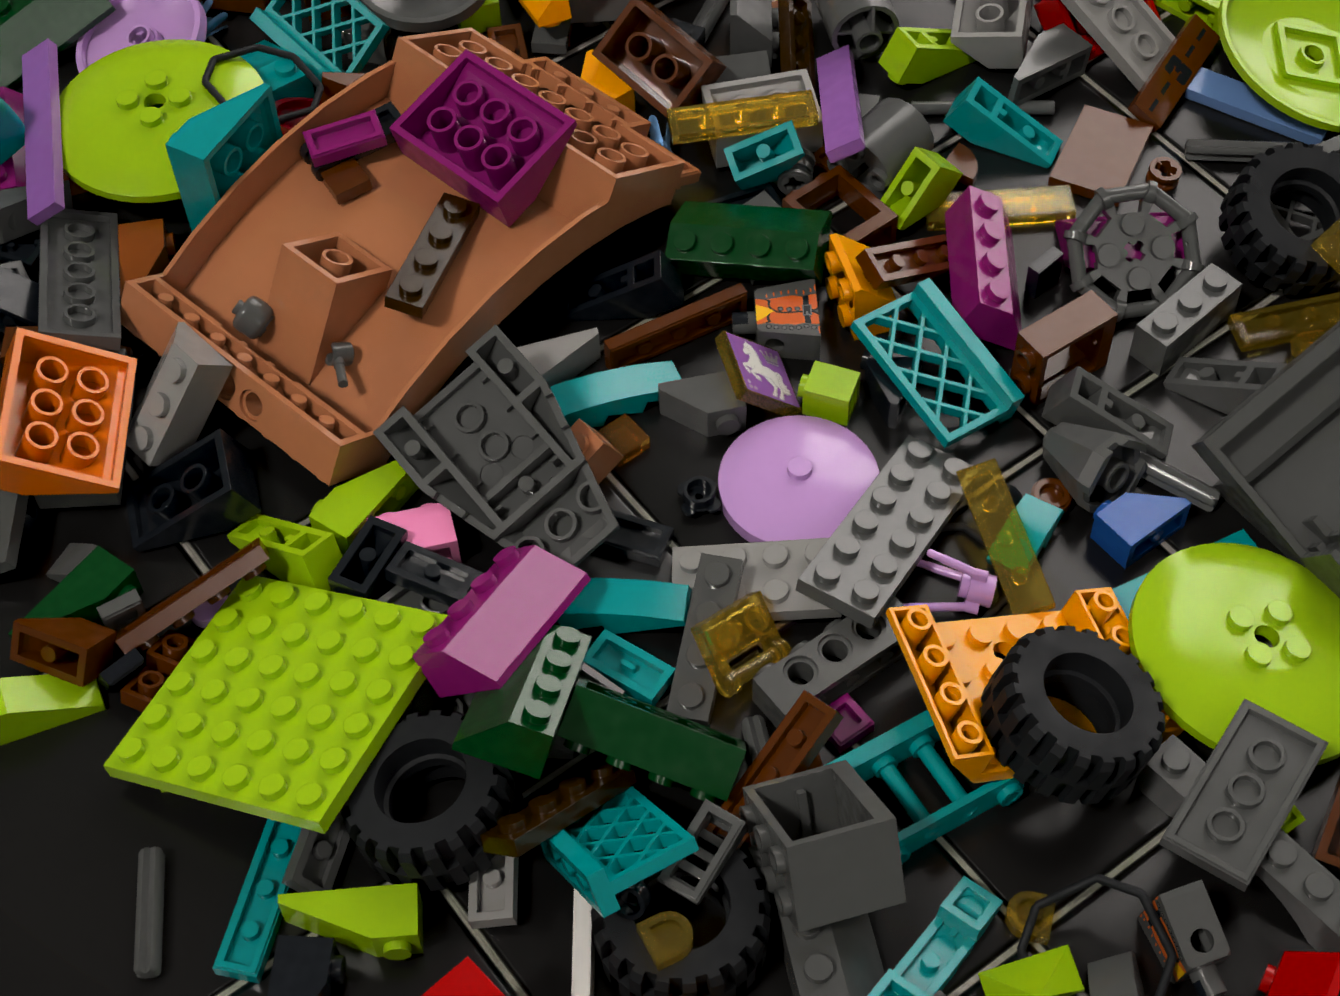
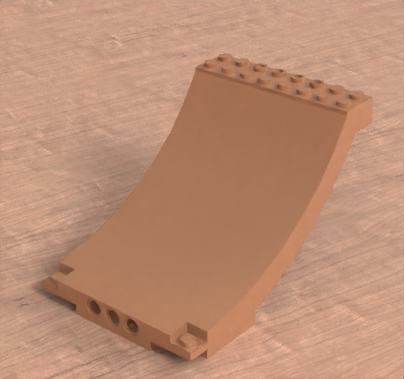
(333, 263)

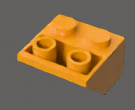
(850, 286)

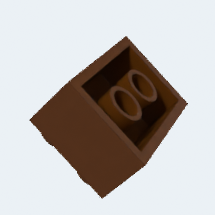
(657, 57)

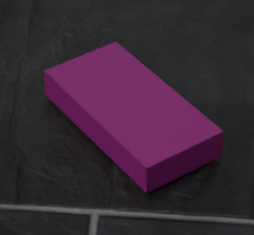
(344, 138)

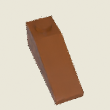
(144, 249)

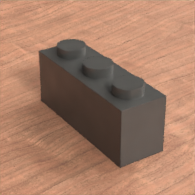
(1185, 319)

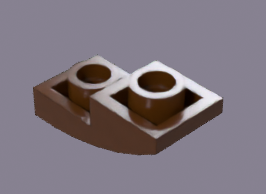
(159, 664)

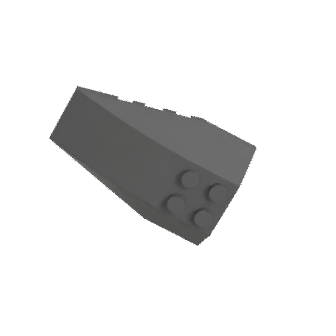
(503, 456)

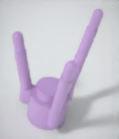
(975, 584)

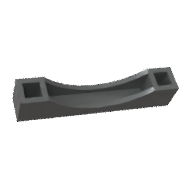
(1288, 870)

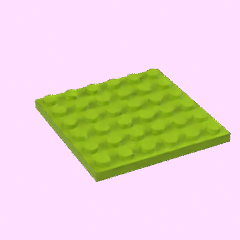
(279, 702)

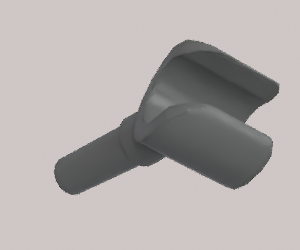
(342, 356)

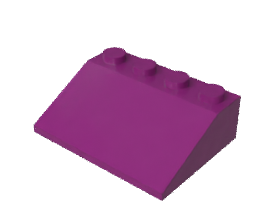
(484, 136)

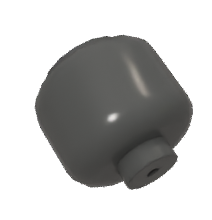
(252, 317)

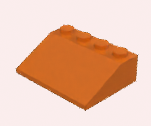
(63, 416)

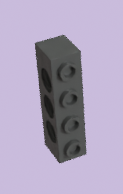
(826, 679)

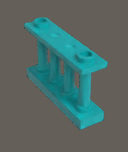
(917, 739)

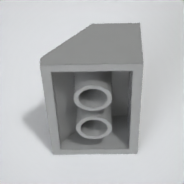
(993, 31)
(778, 83)
(177, 397)

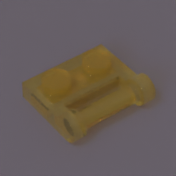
(733, 631)

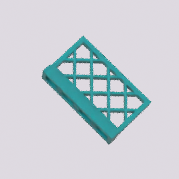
(290, 35)
(960, 351)
(598, 875)

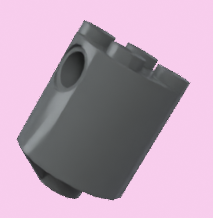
(860, 24)
(890, 136)

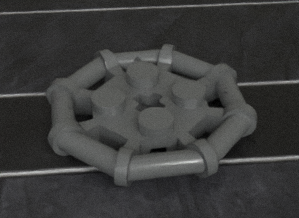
(1133, 228)

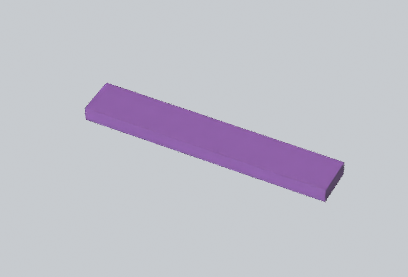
(840, 104)
(42, 133)

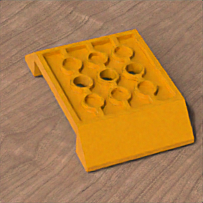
(958, 659)

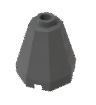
(1094, 462)

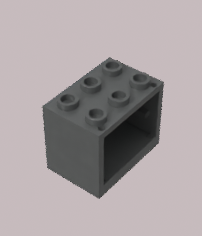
(823, 845)

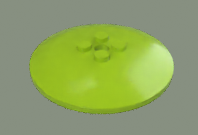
(1270, 50)
(114, 135)
(1198, 641)

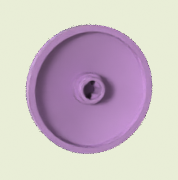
(140, 23)
(793, 478)

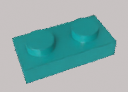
(630, 667)

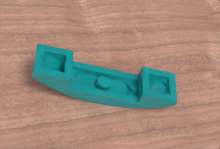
(943, 944)

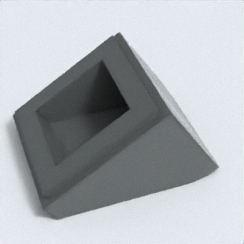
(69, 559)

